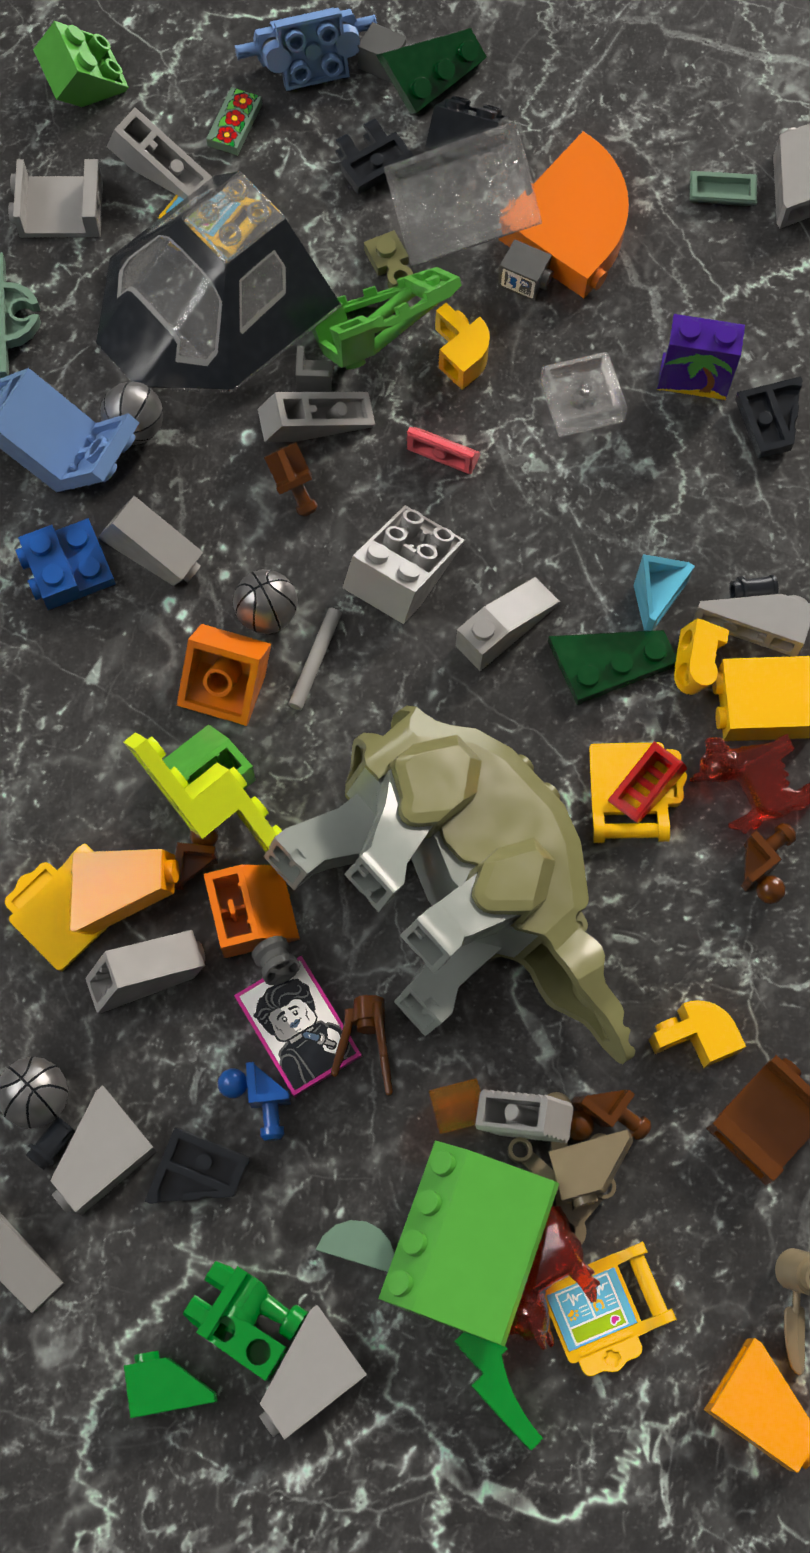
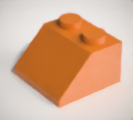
(223, 674)

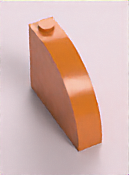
(581, 214)

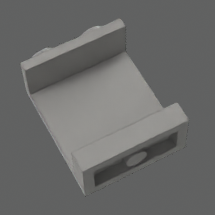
(57, 203)

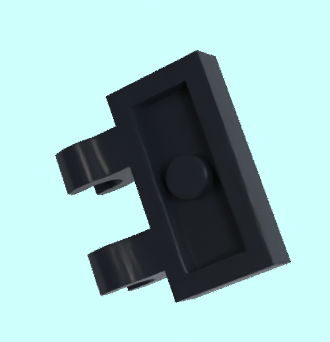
(366, 167)

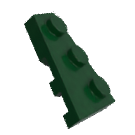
(431, 66)
(610, 660)

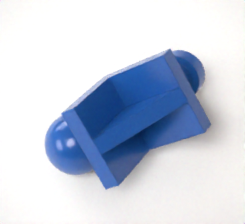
(262, 1093)

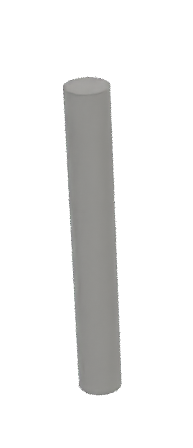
(315, 659)

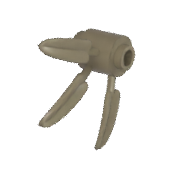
(794, 1274)

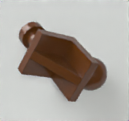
(291, 473)
(195, 856)
(763, 859)
(605, 1111)

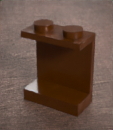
(767, 1119)

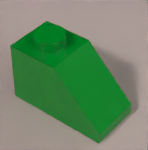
(162, 1386)

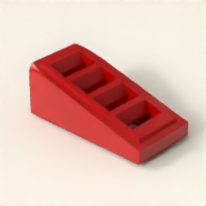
(655, 753)

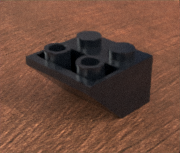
(458, 120)

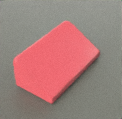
(442, 450)

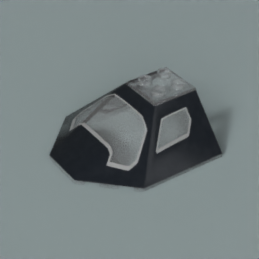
(210, 292)

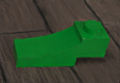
(495, 1387)

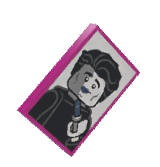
(296, 1028)

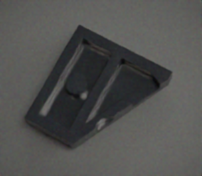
(771, 415)

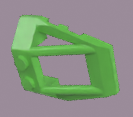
(354, 340)

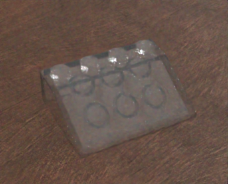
(463, 194)

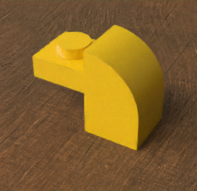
(467, 345)
(708, 1028)

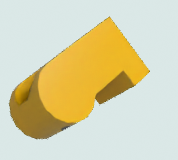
(696, 655)

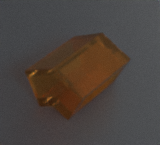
(455, 1105)

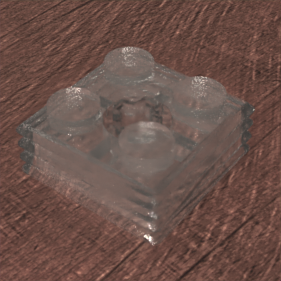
(602, 398)

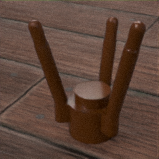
(370, 1019)

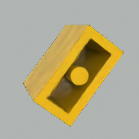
(763, 698)

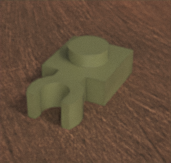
(388, 257)

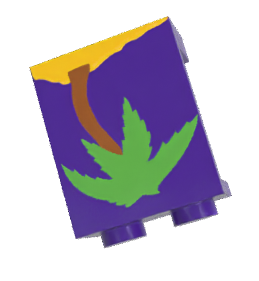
(701, 357)

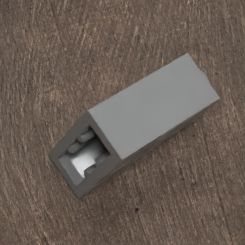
(792, 176)
(152, 542)
(144, 969)
(99, 1154)
(310, 1376)

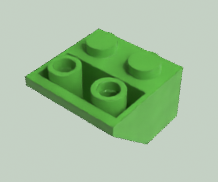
(79, 65)
(204, 751)

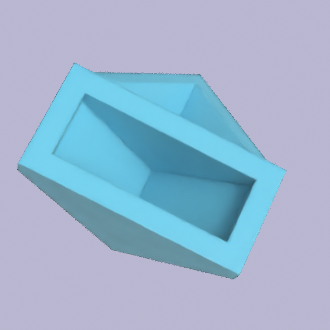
(658, 586)

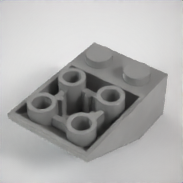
(401, 563)

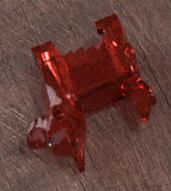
(760, 775)
(556, 1259)

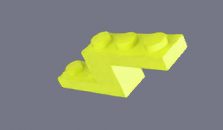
(208, 798)

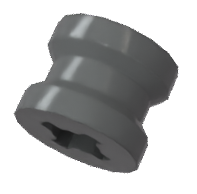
(275, 960)

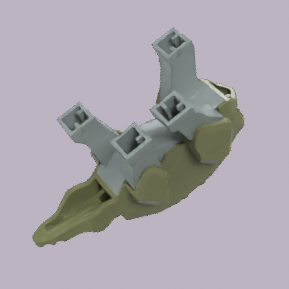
(490, 859)

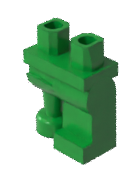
(233, 1316)

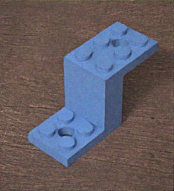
(56, 437)

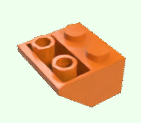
(249, 907)

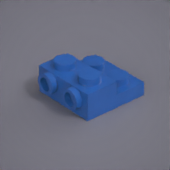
(64, 563)

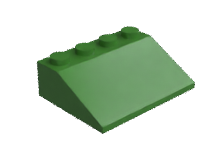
(469, 1242)

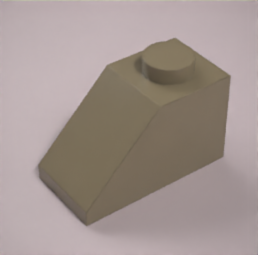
(589, 1167)

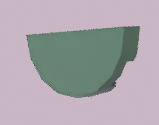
(358, 1243)

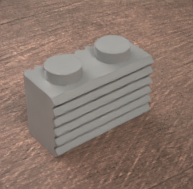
(524, 1115)

